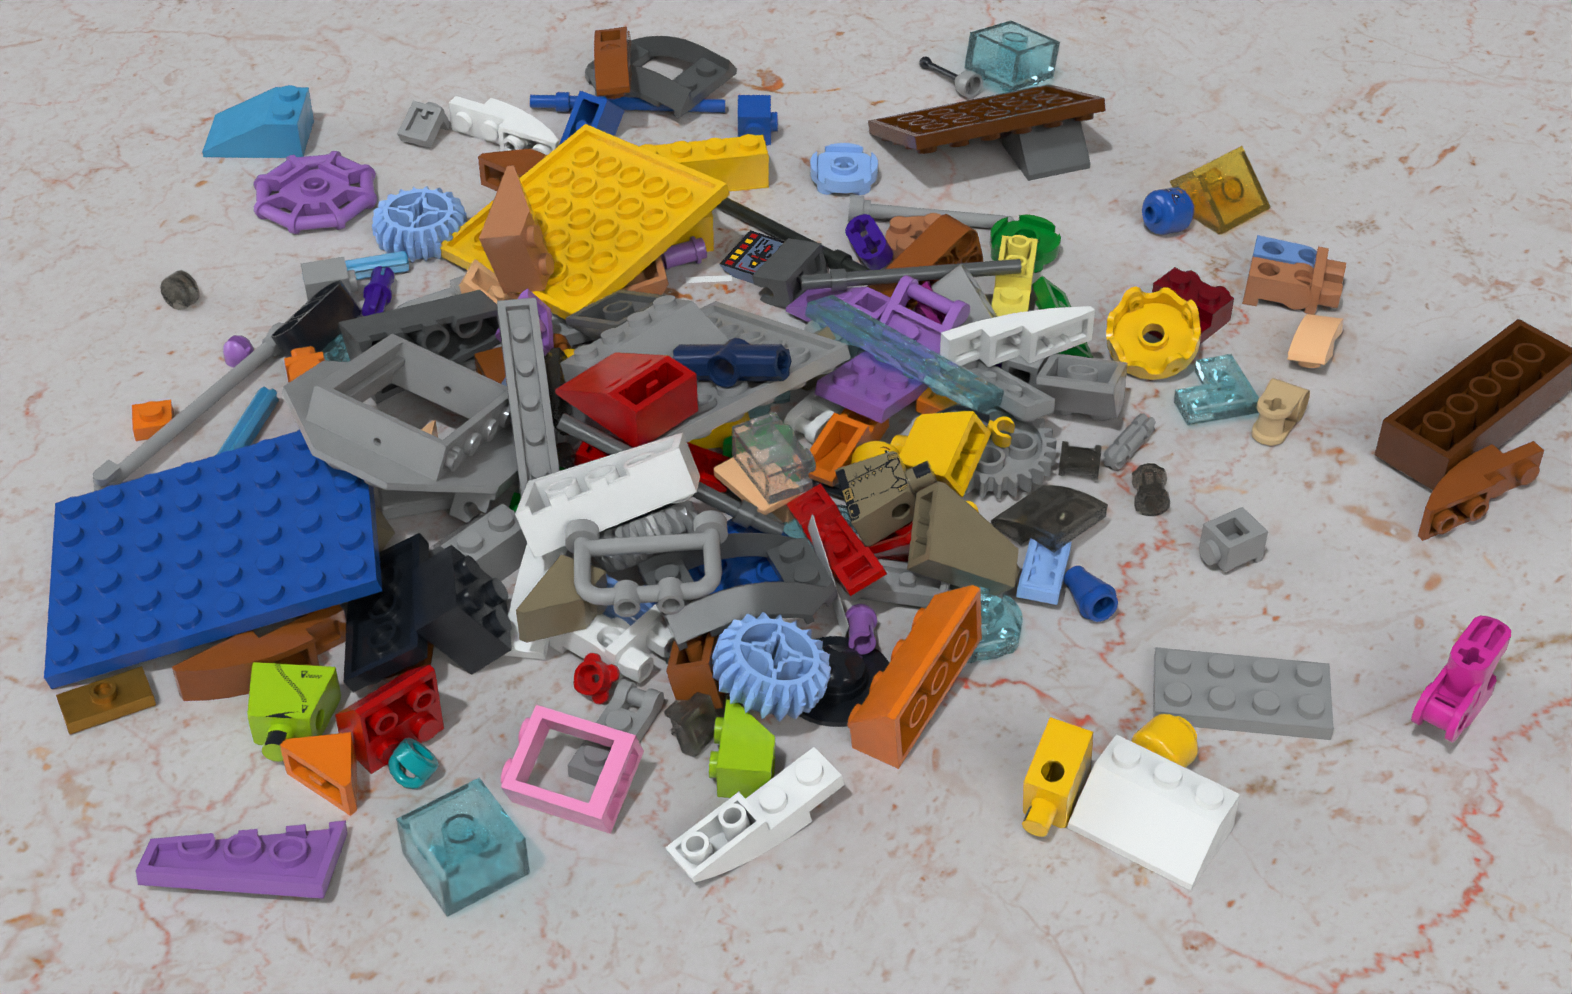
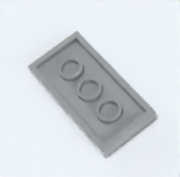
(1244, 693)

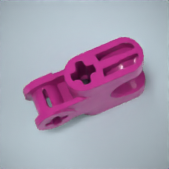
(1466, 679)

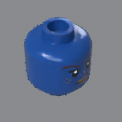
(1167, 210)

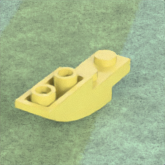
(1013, 291)

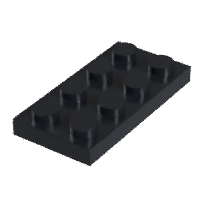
(382, 625)

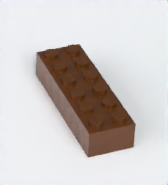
(1477, 403)

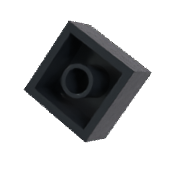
(461, 609)

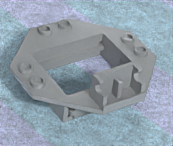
(343, 431)

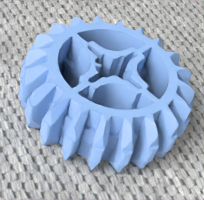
(417, 222)
(771, 666)

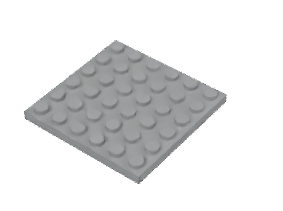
(718, 405)

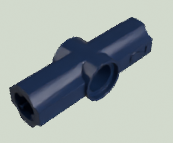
(735, 361)

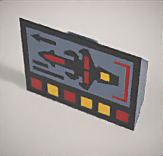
(750, 255)

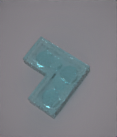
(1221, 396)

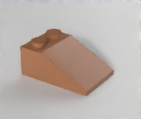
(515, 239)

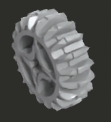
(661, 521)

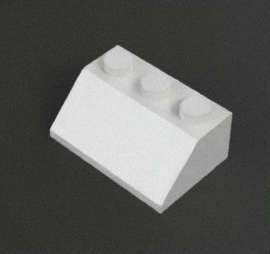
(1154, 812)

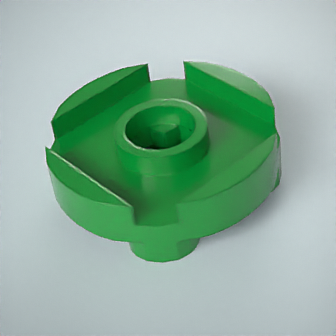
(1031, 227)

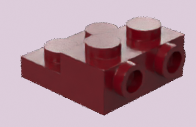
(1213, 302)

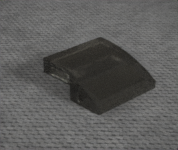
(1051, 516)

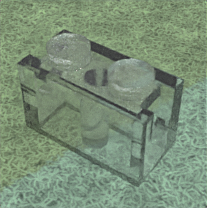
(772, 457)

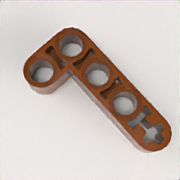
(940, 244)

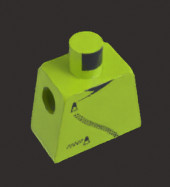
(290, 703)

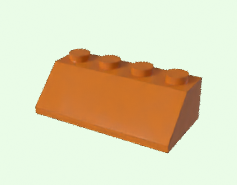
(918, 676)

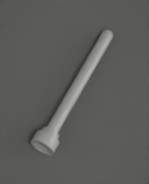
(859, 206)

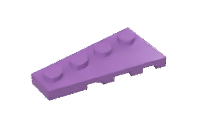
(272, 864)

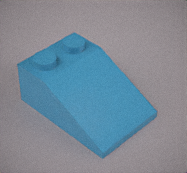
(263, 126)

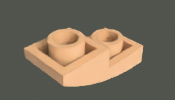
(1315, 340)

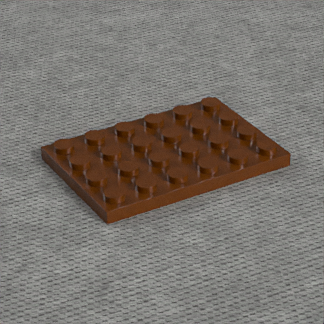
(986, 117)

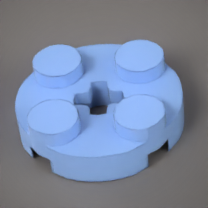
(843, 169)

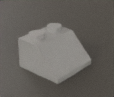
(1084, 385)
(491, 540)

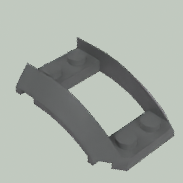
(684, 91)
(800, 593)

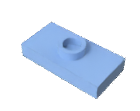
(1043, 573)

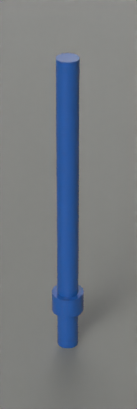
(564, 102)

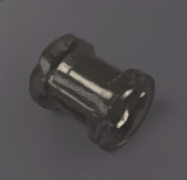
(1080, 460)
(1151, 496)

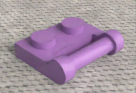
(915, 325)

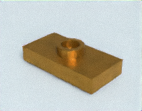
(106, 700)

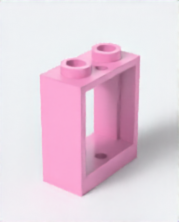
(611, 786)

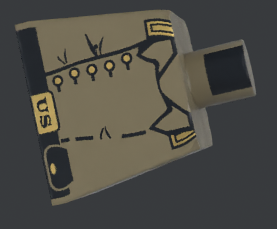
(882, 494)

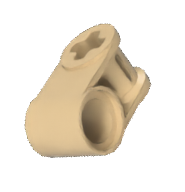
(1279, 411)

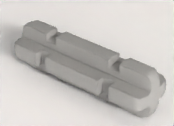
(1129, 441)

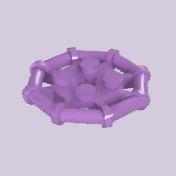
(315, 192)

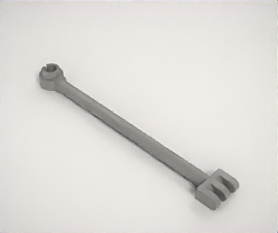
(114, 474)

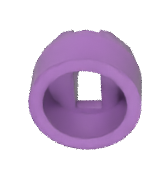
(236, 350)

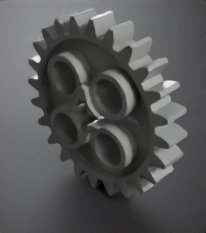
(1020, 464)

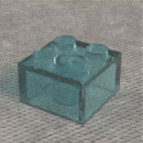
(1011, 55)
(463, 846)

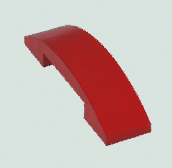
(848, 558)

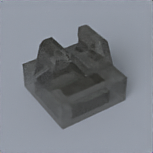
(692, 722)

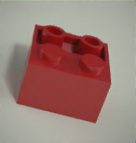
(393, 712)

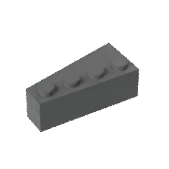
(446, 326)

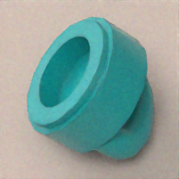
(415, 759)

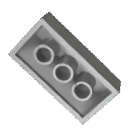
(651, 331)

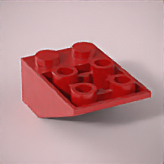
(634, 395)

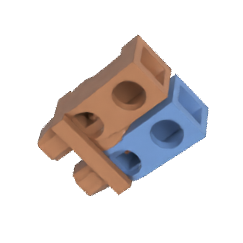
(1293, 275)

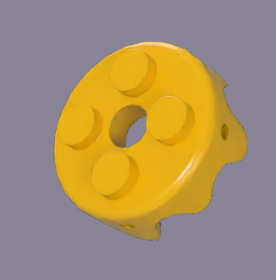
(1158, 312)

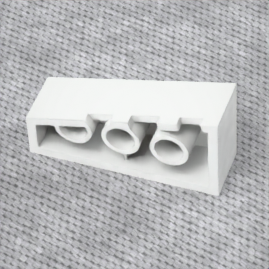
(607, 491)

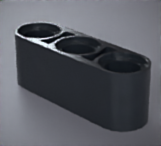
(317, 320)

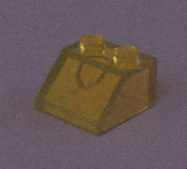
(1224, 191)

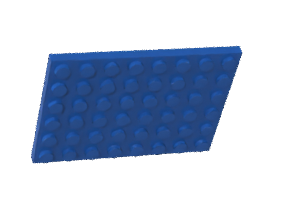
(204, 556)

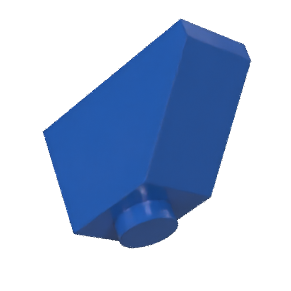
(595, 113)

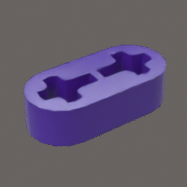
(873, 239)

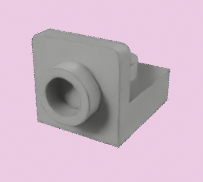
(423, 123)

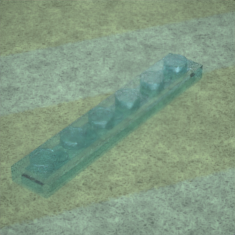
(904, 354)

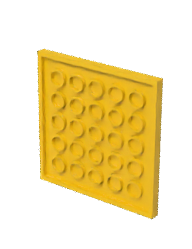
(601, 215)

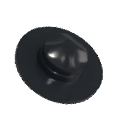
(848, 681)

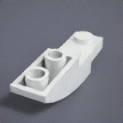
(501, 125)
(751, 826)

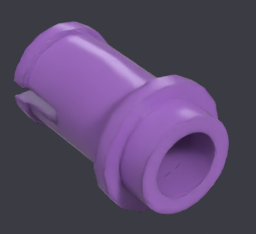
(685, 253)
(861, 628)

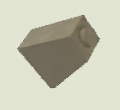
(959, 544)

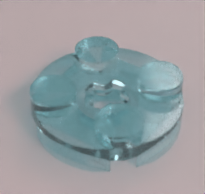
(1004, 627)

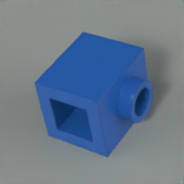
(756, 116)

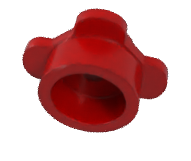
(585, 678)

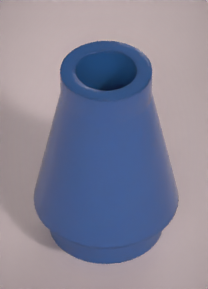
(1092, 595)

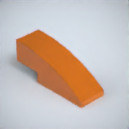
(839, 441)

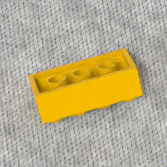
(736, 161)

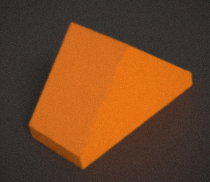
(325, 766)

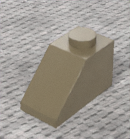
(554, 604)

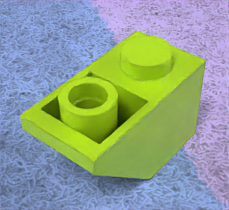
(744, 753)

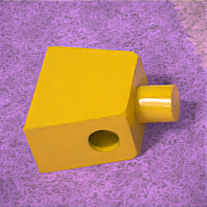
(1056, 776)

